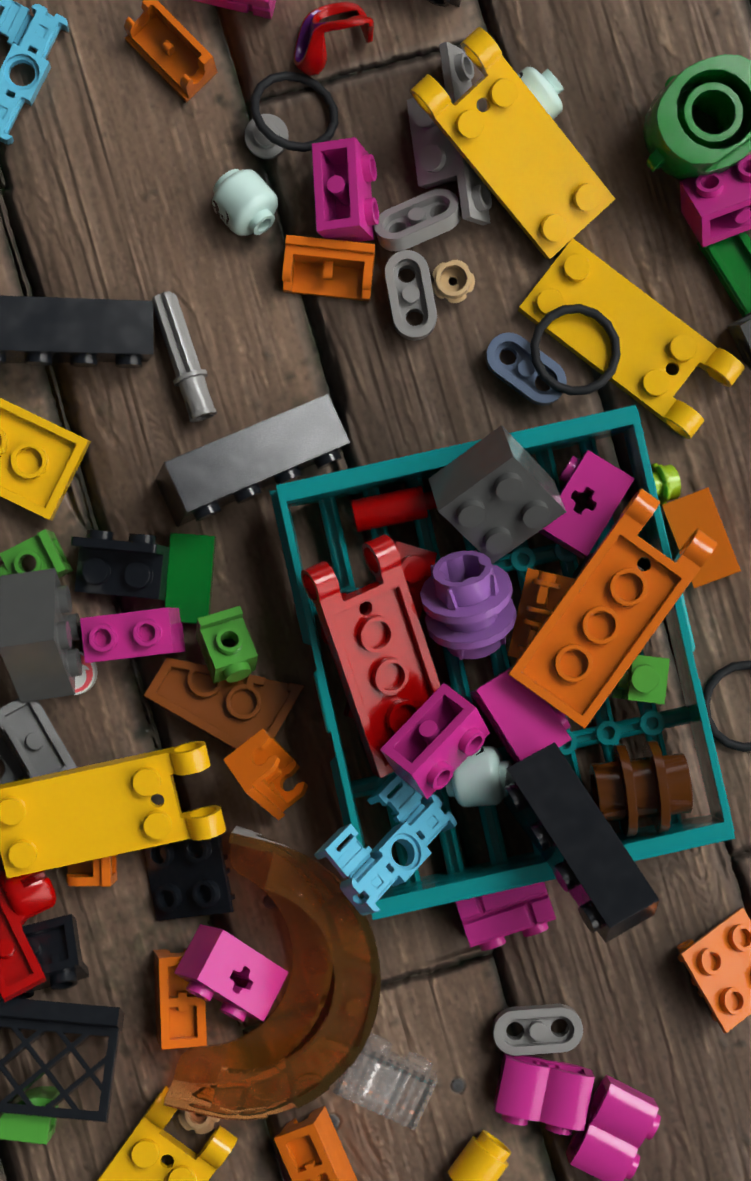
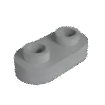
(418, 220)
(411, 296)
(536, 1031)

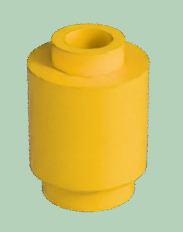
(481, 1159)

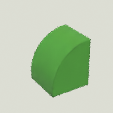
(30, 1128)

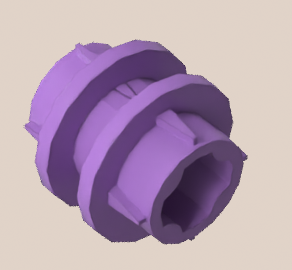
(468, 604)

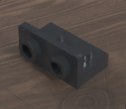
(121, 567)
(58, 953)

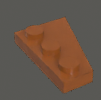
(223, 708)

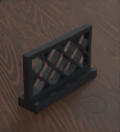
(61, 1019)

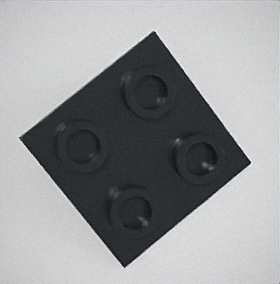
(189, 879)

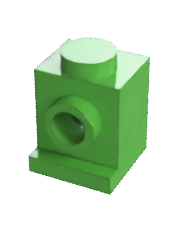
(43, 548)
(222, 629)
(644, 680)

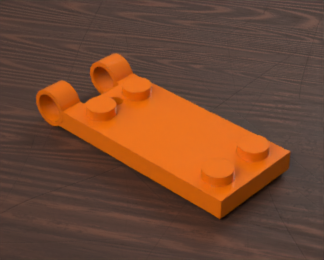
(607, 615)

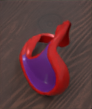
(310, 48)

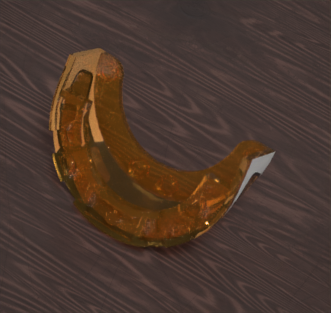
(324, 1009)

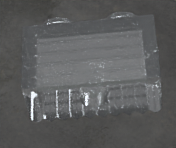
(389, 1082)

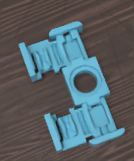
(24, 34)
(375, 869)

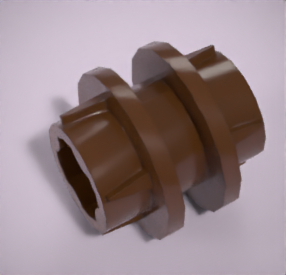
(642, 787)

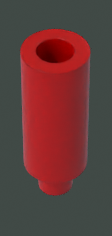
(392, 508)

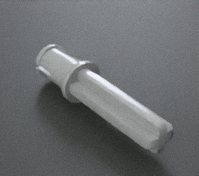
(189, 375)

